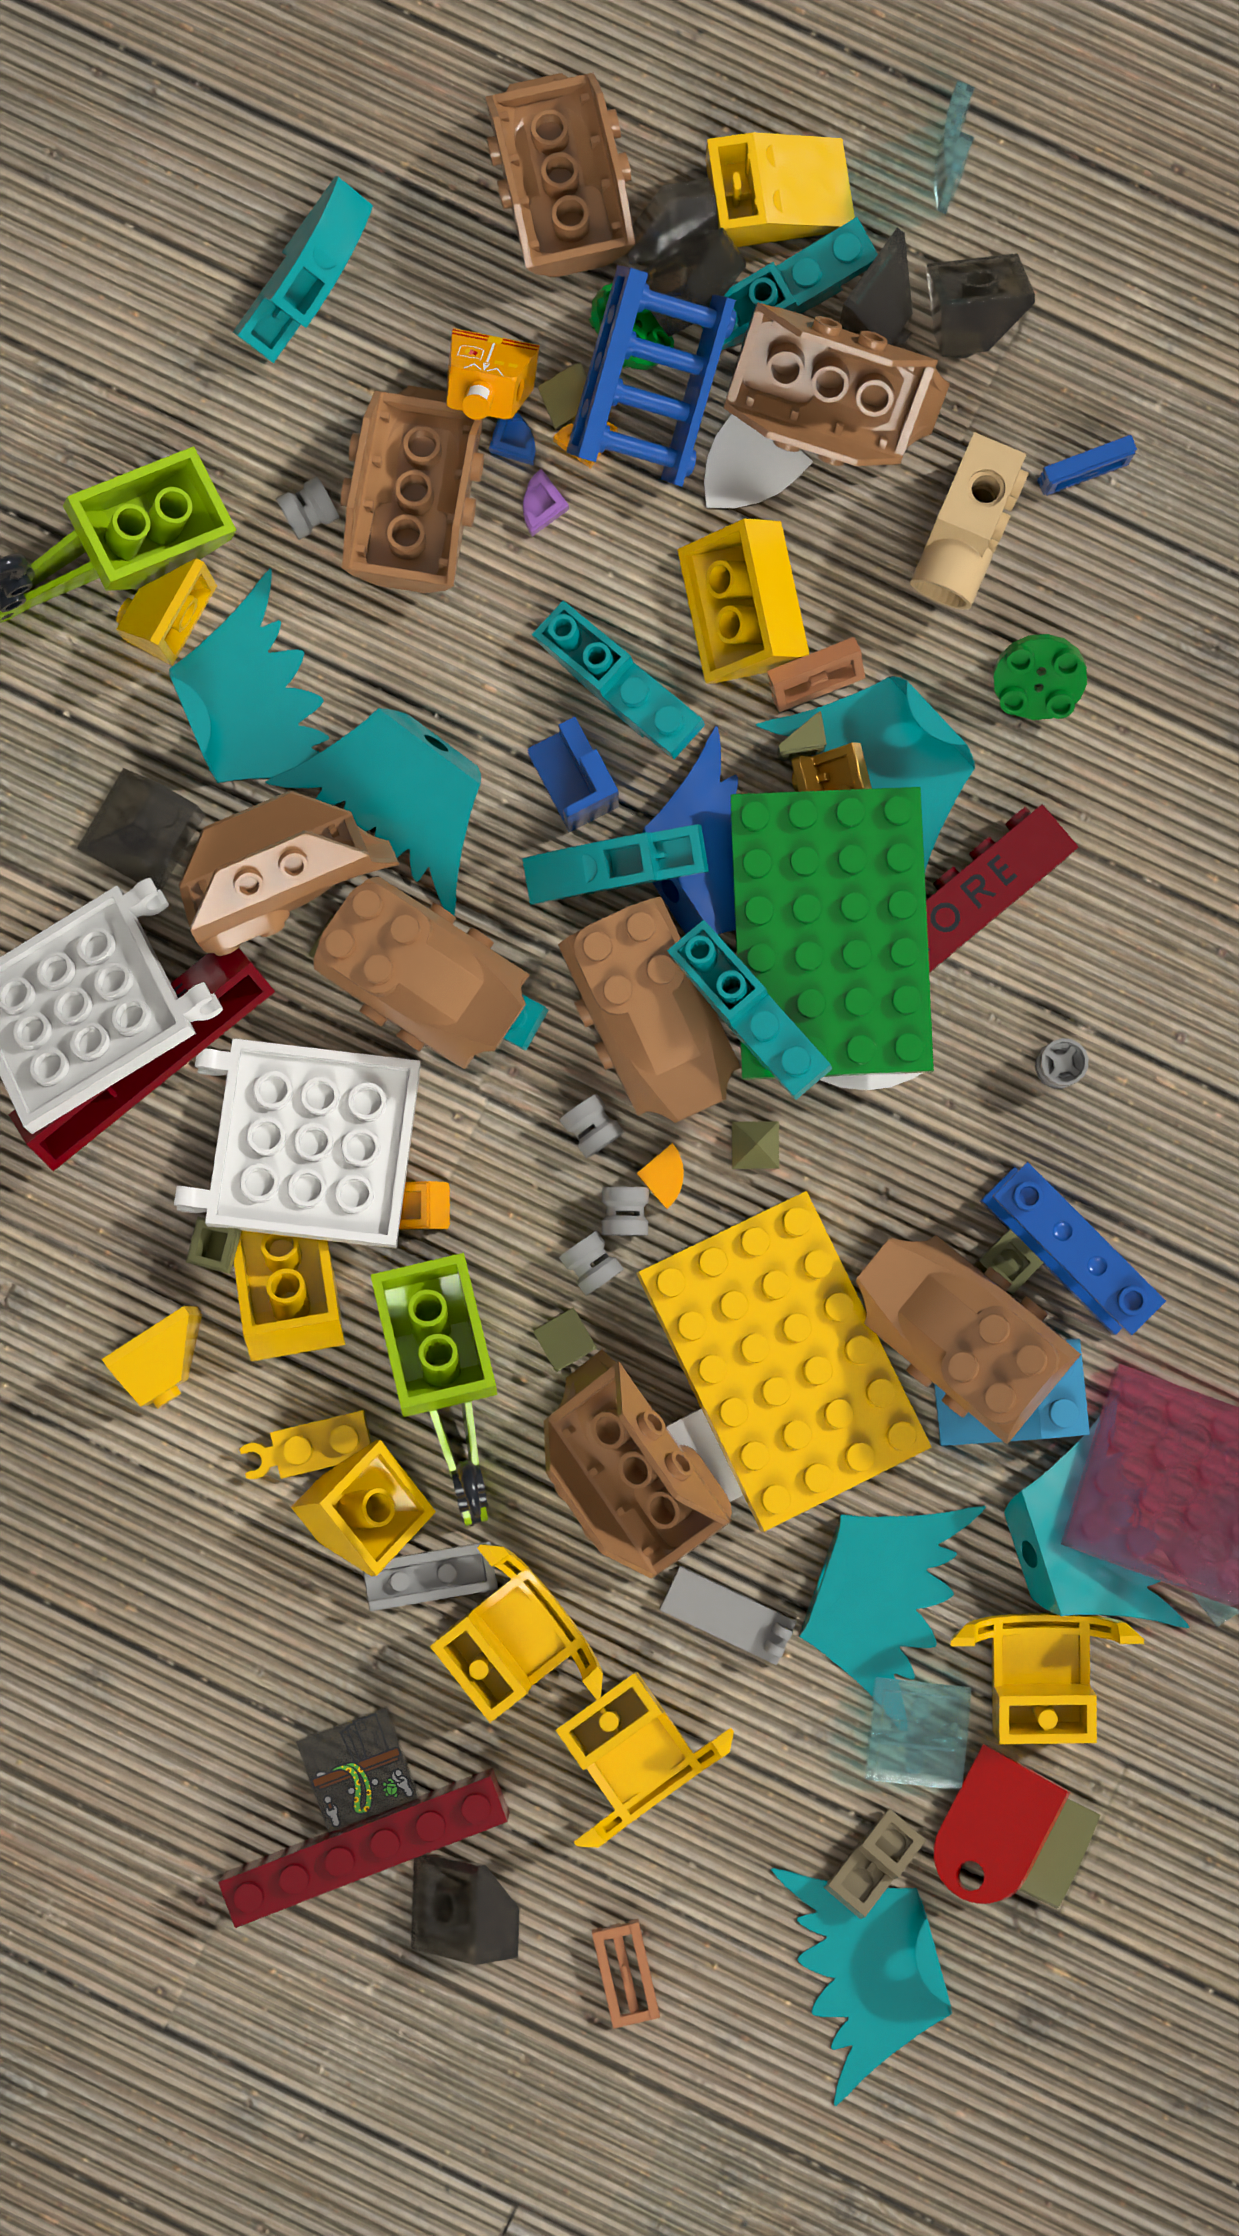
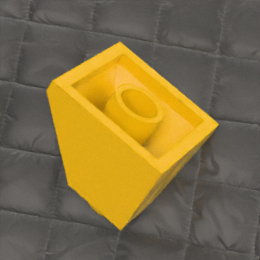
(166, 610)
(158, 1358)
(365, 1508)

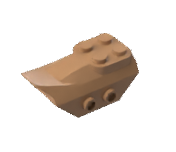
(562, 173)
(832, 389)
(410, 490)
(269, 862)
(420, 972)
(649, 1013)
(964, 1332)
(626, 1473)

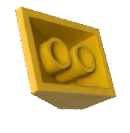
(286, 1295)

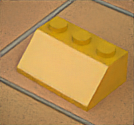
(743, 600)

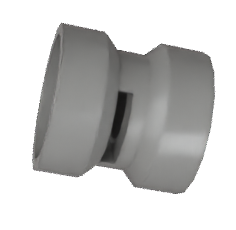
(307, 508)
(1067, 1057)
(584, 1117)
(625, 1200)
(585, 1253)

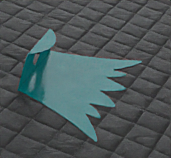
(240, 696)
(901, 745)
(402, 784)
(1063, 1577)
(873, 1587)
(882, 1973)

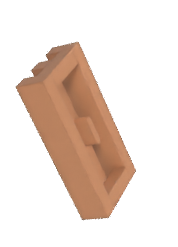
(816, 674)
(616, 1933)

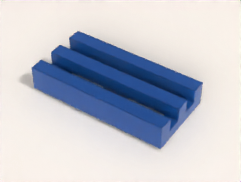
(1087, 465)

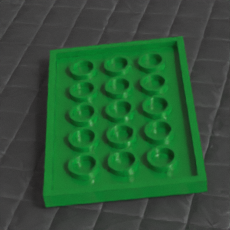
(837, 922)

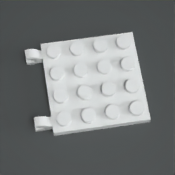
(89, 1006)
(309, 1143)

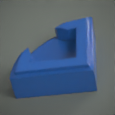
(513, 440)

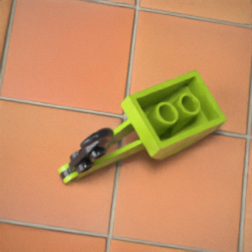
(129, 529)
(439, 1358)

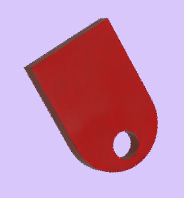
(998, 1823)

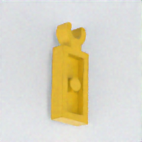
(311, 1445)

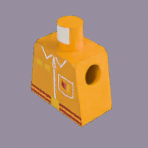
(489, 374)

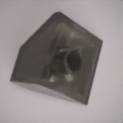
(883, 296)
(976, 302)
(141, 829)
(462, 1911)

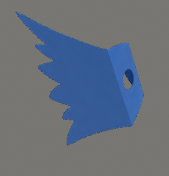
(703, 802)

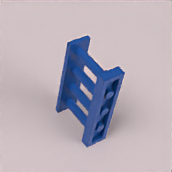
(618, 342)
(1073, 1250)

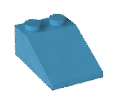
(1059, 1415)

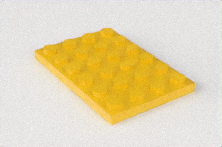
(783, 1361)

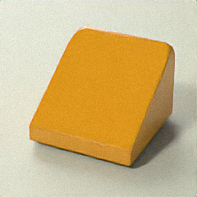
(425, 1206)

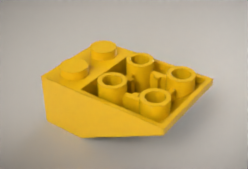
(778, 186)

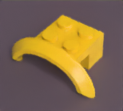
(513, 1640)
(1043, 1673)
(633, 1754)

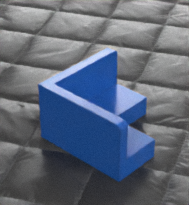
(574, 776)

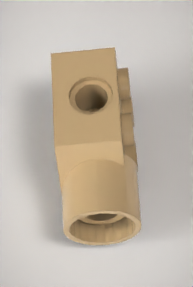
(969, 529)

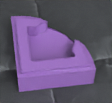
(542, 503)

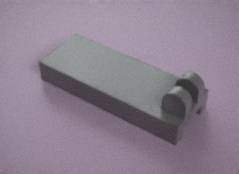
(430, 1577)
(728, 1615)

